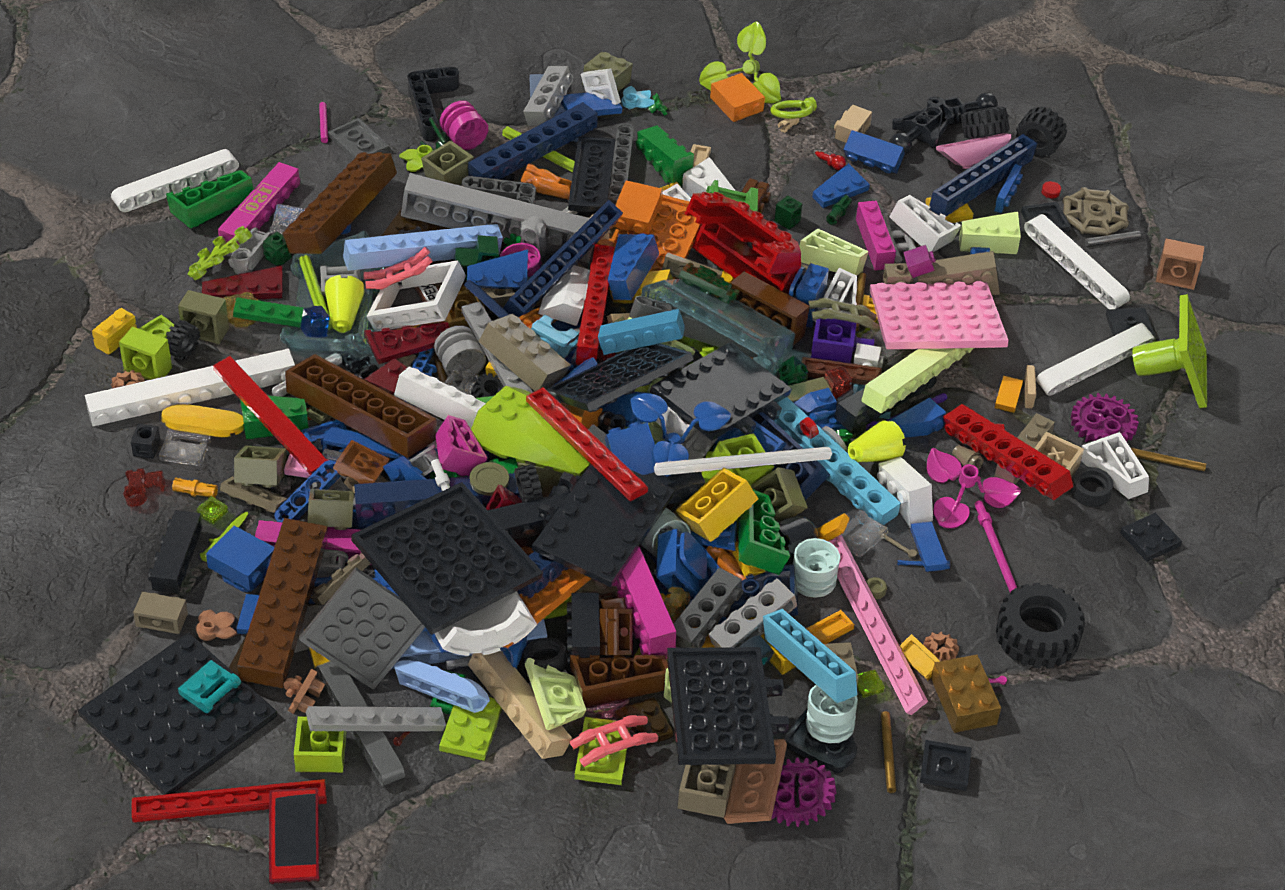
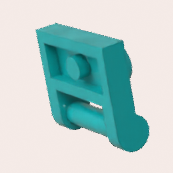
(204, 682)

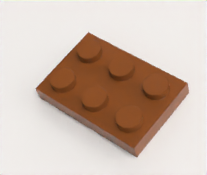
(360, 463)

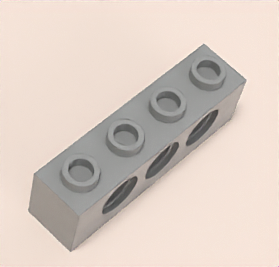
(548, 95)
(754, 607)

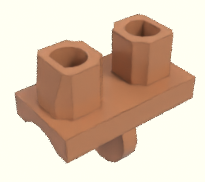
(295, 687)

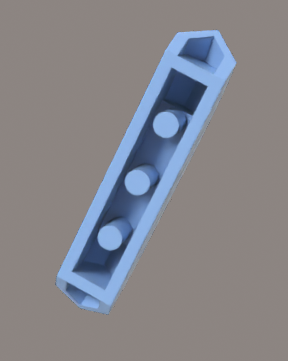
(442, 685)

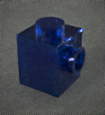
(315, 322)

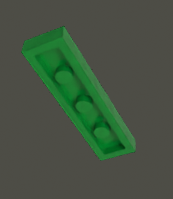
(268, 312)

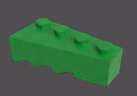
(664, 154)
(210, 198)

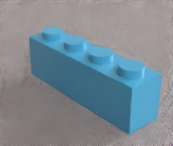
(641, 331)

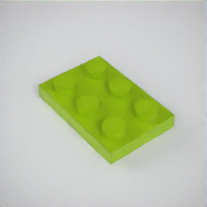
(470, 732)
(606, 769)

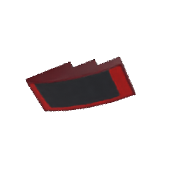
(293, 835)

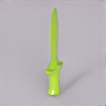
(237, 522)

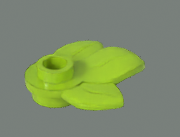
(414, 157)

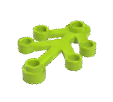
(209, 259)

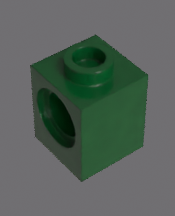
(788, 212)

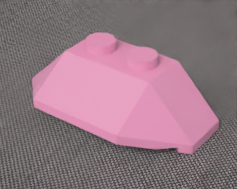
(973, 150)

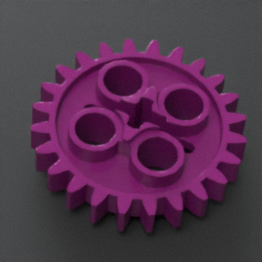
(1103, 417)
(815, 792)

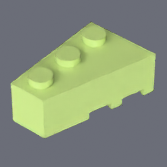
(832, 252)

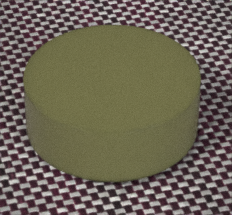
(877, 587)

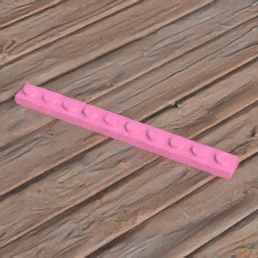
(878, 630)

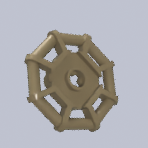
(1103, 217)

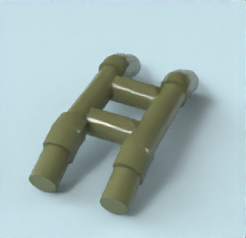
(867, 318)

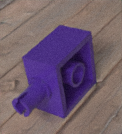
(836, 340)

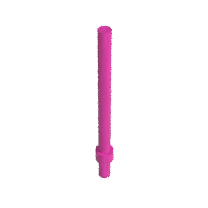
(985, 521)

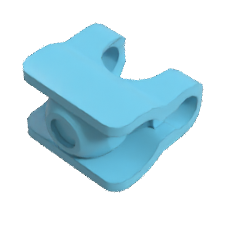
(561, 341)

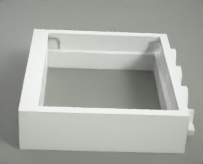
(421, 313)

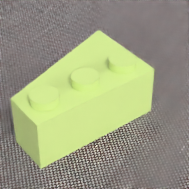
(995, 232)

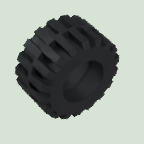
(985, 122)
(1047, 122)

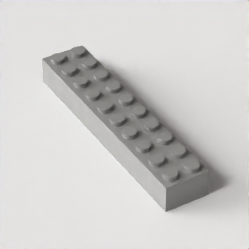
(465, 207)

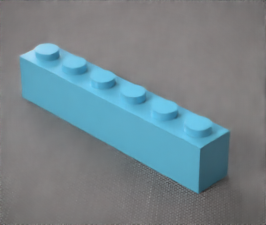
(810, 656)

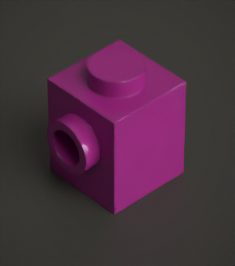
(919, 261)

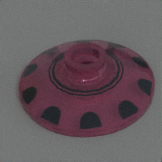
(607, 709)

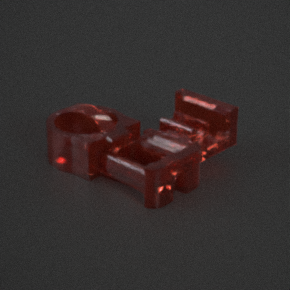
(137, 482)

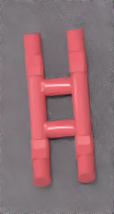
(417, 261)
(607, 748)

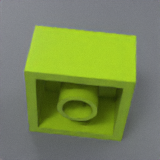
(145, 354)
(740, 446)
(318, 749)

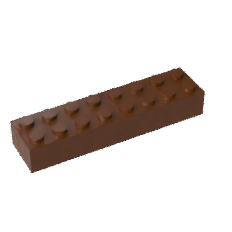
(339, 203)
(361, 405)
(282, 603)

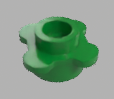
(845, 436)

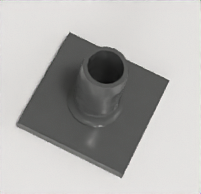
(363, 629)

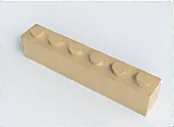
(519, 703)

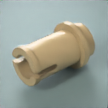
(788, 123)

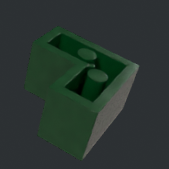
(485, 250)

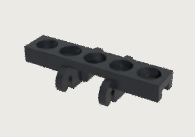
(359, 363)

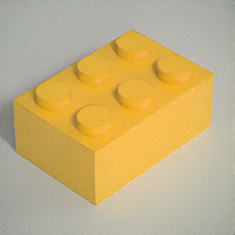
(717, 504)

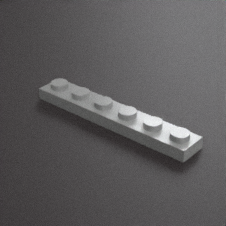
(375, 718)

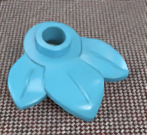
(633, 98)

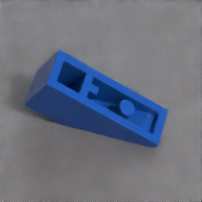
(817, 401)
(921, 419)

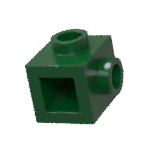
(276, 249)
(793, 371)

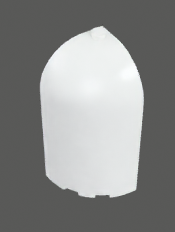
(489, 628)

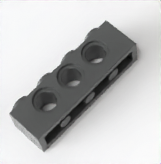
(695, 615)

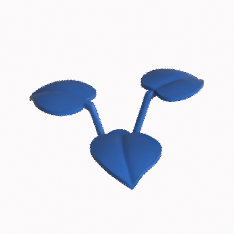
(651, 407)

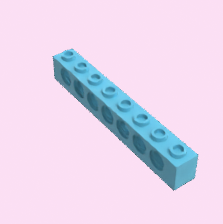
(844, 472)

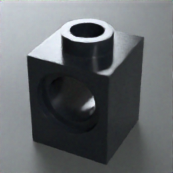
(145, 441)

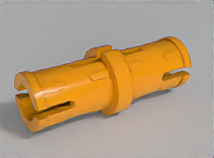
(195, 487)

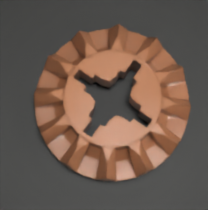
(120, 378)
(948, 652)

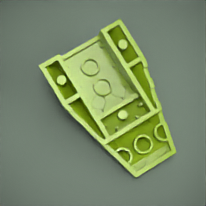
(516, 430)

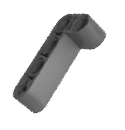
(515, 190)

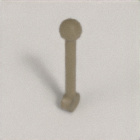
(911, 553)

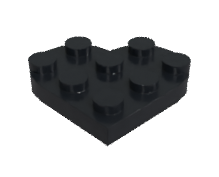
(832, 755)

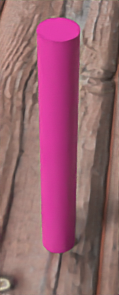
(323, 122)

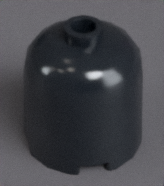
(796, 531)

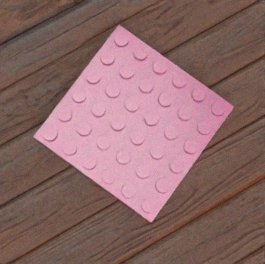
(937, 315)

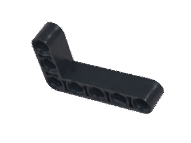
(428, 82)

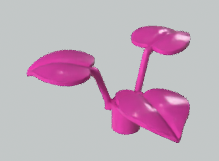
(952, 513)

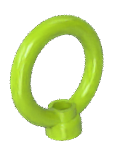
(807, 107)

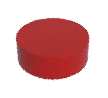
(1051, 189)
(809, 428)

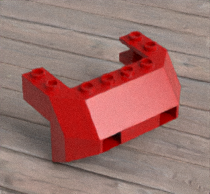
(724, 237)

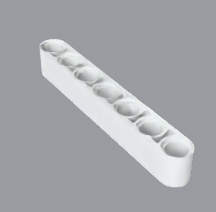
(173, 180)
(1077, 262)
(1093, 360)

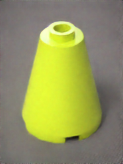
(343, 301)
(878, 444)

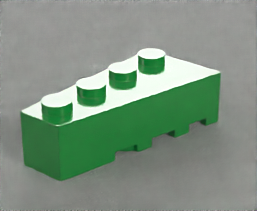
(760, 537)

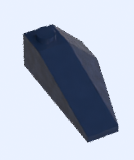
(754, 584)

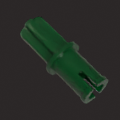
(838, 210)

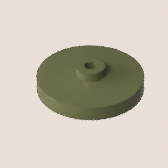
(487, 476)

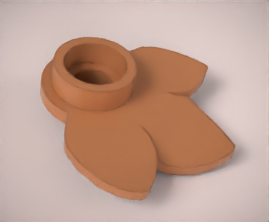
(215, 625)

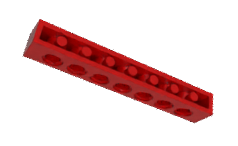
(594, 304)
(1008, 452)

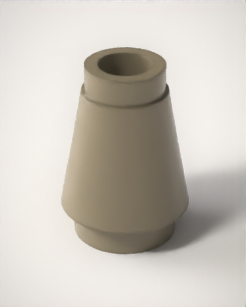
(967, 456)

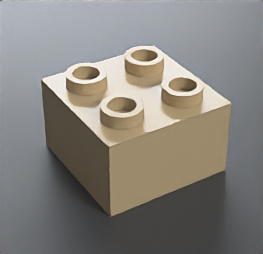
(1061, 451)

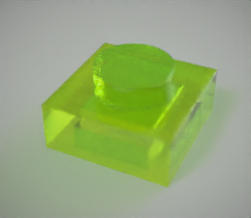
(212, 510)
(870, 683)

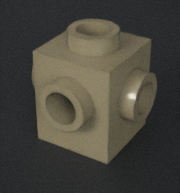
(897, 273)

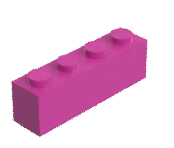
(875, 234)

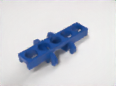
(423, 364)

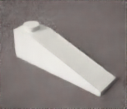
(567, 296)

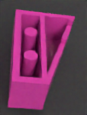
(458, 447)

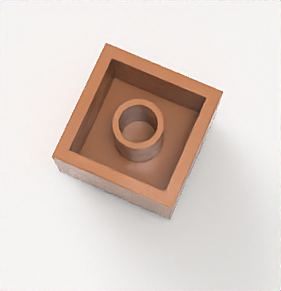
(1180, 264)

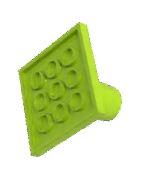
(1174, 354)

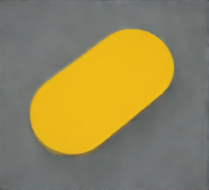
(202, 420)

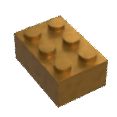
(965, 693)

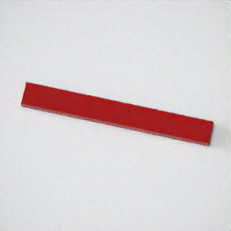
(269, 414)
(587, 444)
(214, 801)

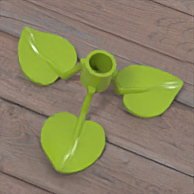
(750, 40)

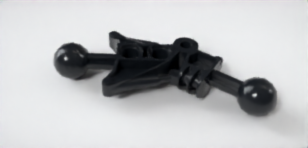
(928, 124)

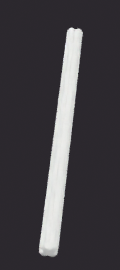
(741, 461)

